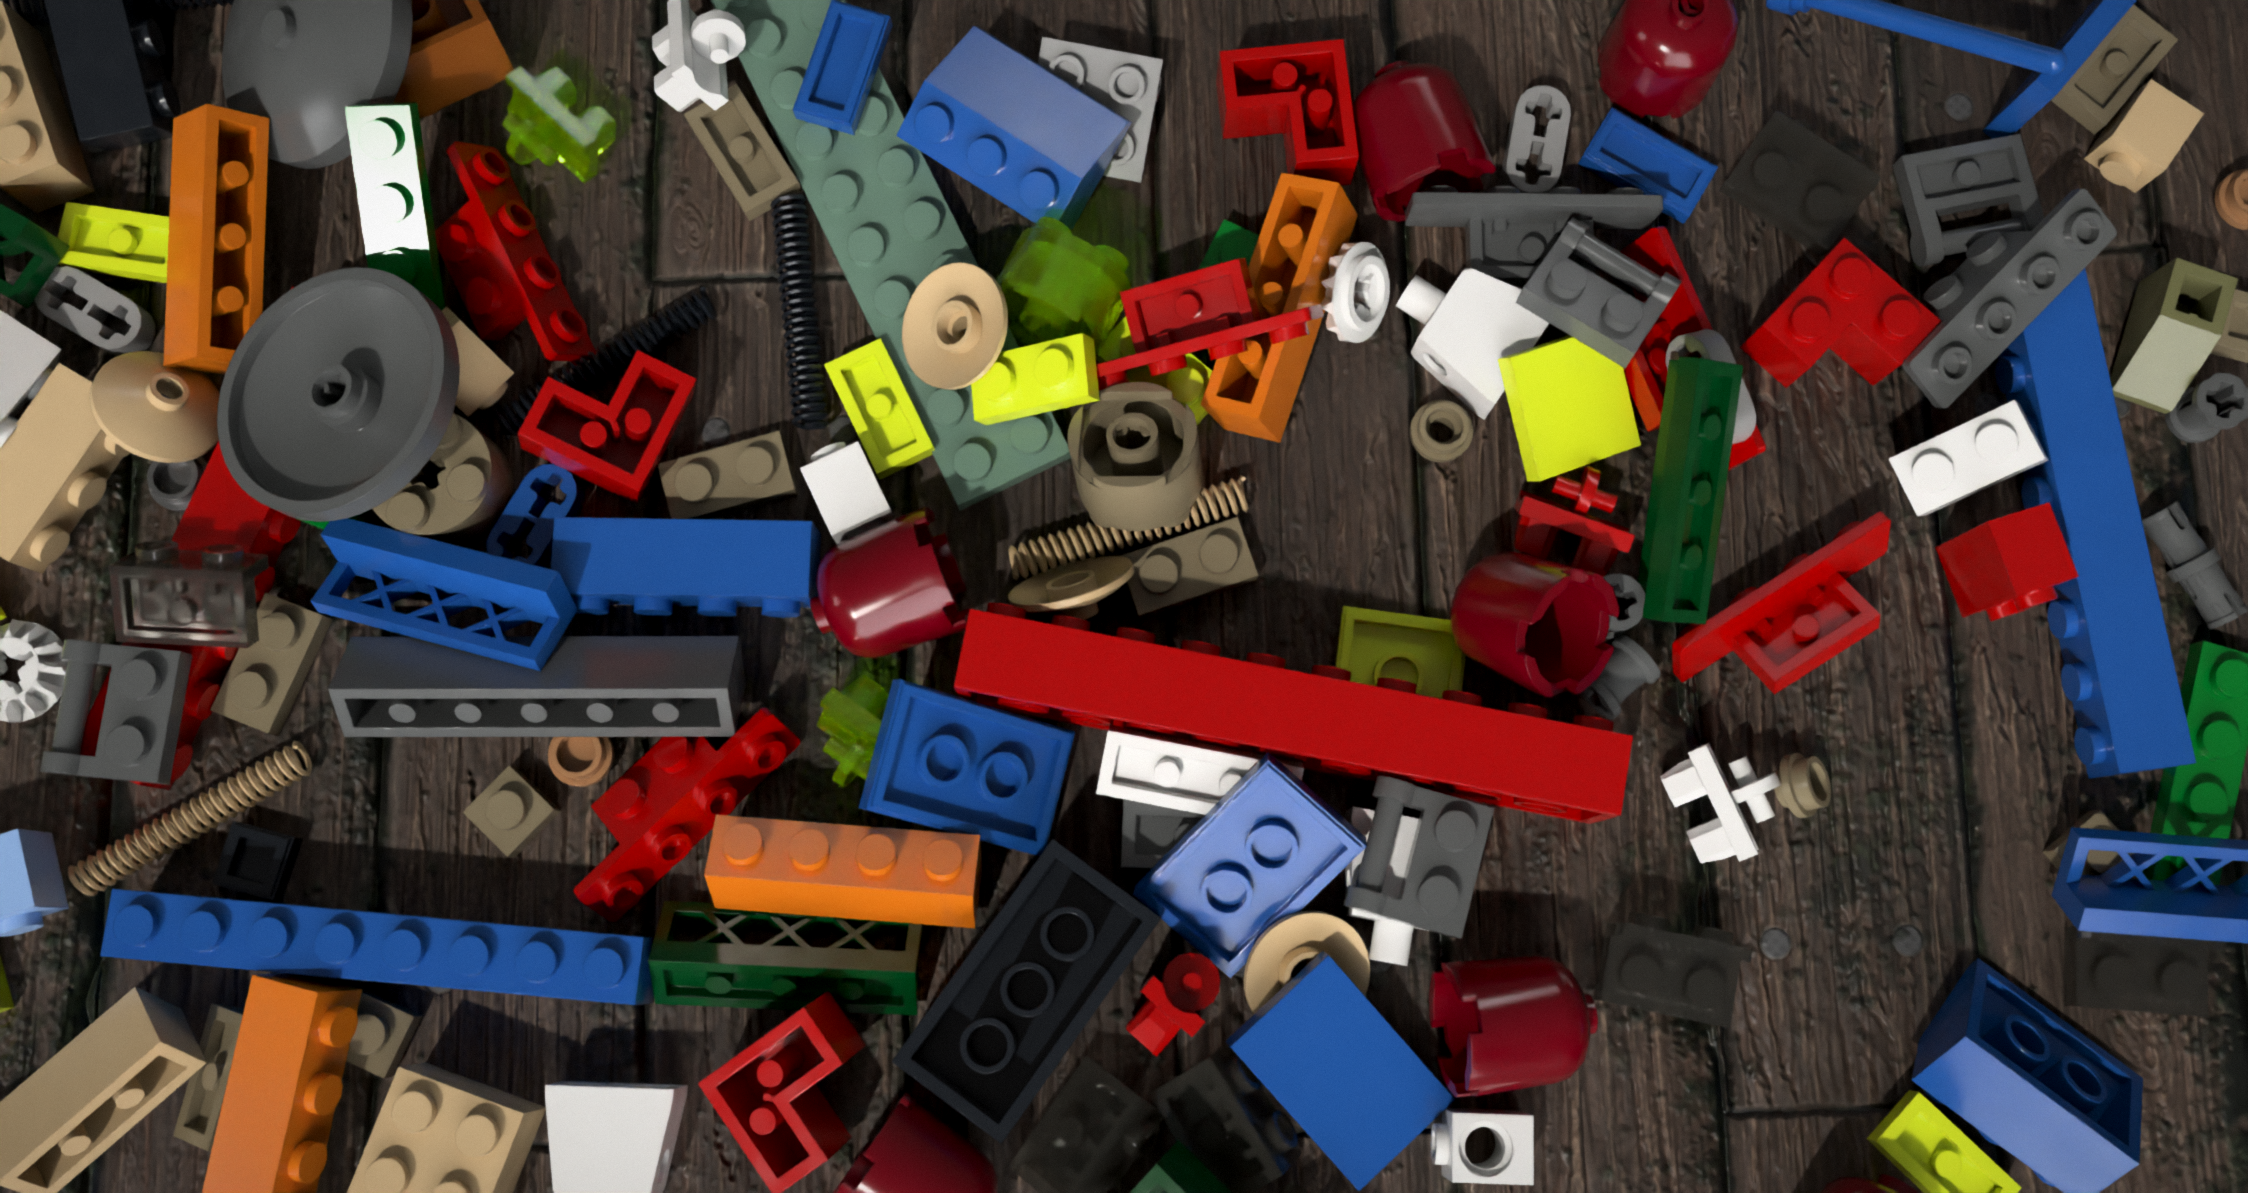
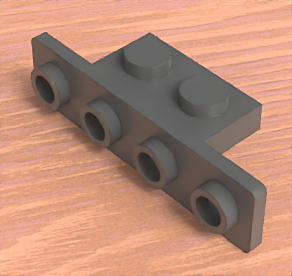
(1514, 230)
(2001, 292)

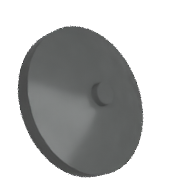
(309, 62)
(338, 394)

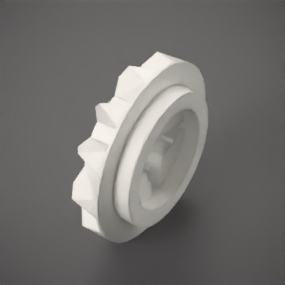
(1356, 292)
(40, 676)

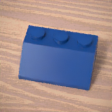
(1014, 129)
(2031, 1083)

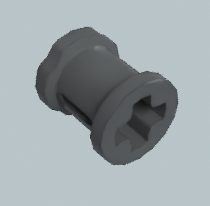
(2209, 408)
(1631, 600)
(1622, 675)

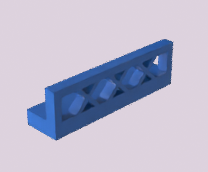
(448, 572)
(2154, 907)

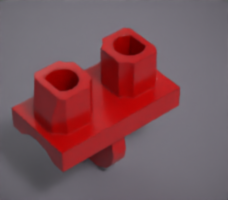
(1598, 538)
(1186, 987)

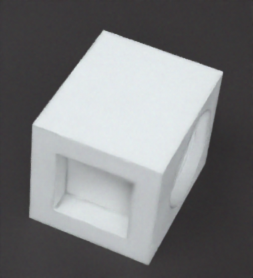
(846, 490)
(1513, 1152)

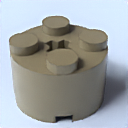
(1136, 457)
(471, 492)

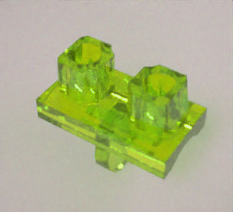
(548, 130)
(852, 726)

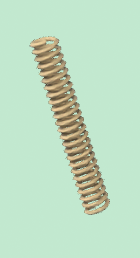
(1086, 536)
(187, 818)

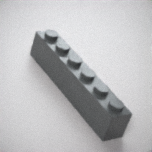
(582, 691)

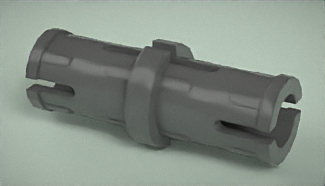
(2194, 565)

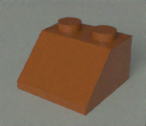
(450, 55)

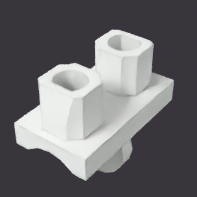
(696, 55)
(1729, 831)

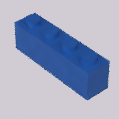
(687, 564)

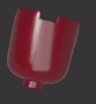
(1665, 54)
(1417, 135)
(890, 588)
(1534, 621)
(1509, 1023)
(919, 1156)

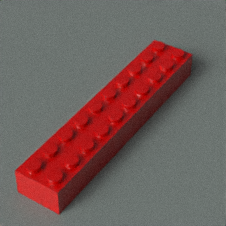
(1314, 718)

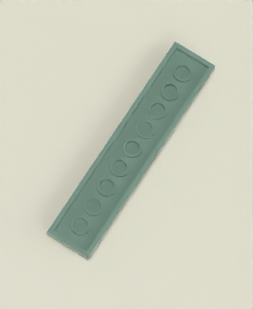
(888, 236)

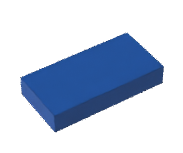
(842, 67)
(1643, 159)

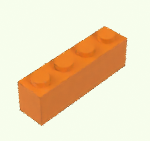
(1300, 233)
(215, 235)
(844, 871)
(283, 1085)

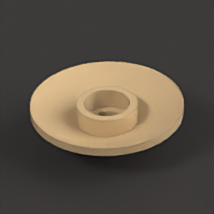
(936, 320)
(145, 423)
(1073, 588)
(1300, 938)

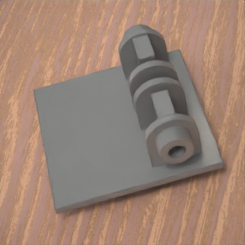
(1121, 82)

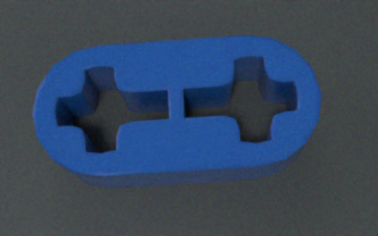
(526, 507)

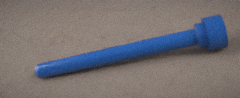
(1936, 30)

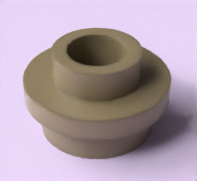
(1444, 413)
(1803, 784)

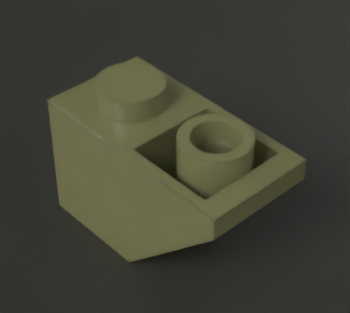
(2170, 333)

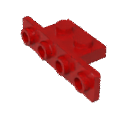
(503, 262)
(1197, 312)
(1683, 315)
(1796, 616)
(672, 804)

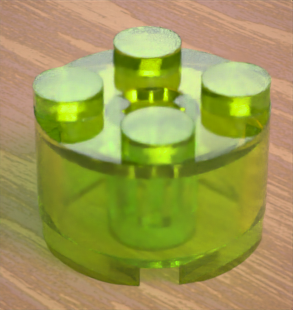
(1062, 285)

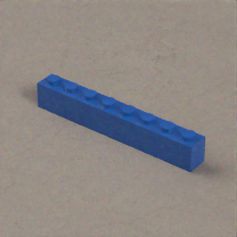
(2111, 615)
(378, 947)

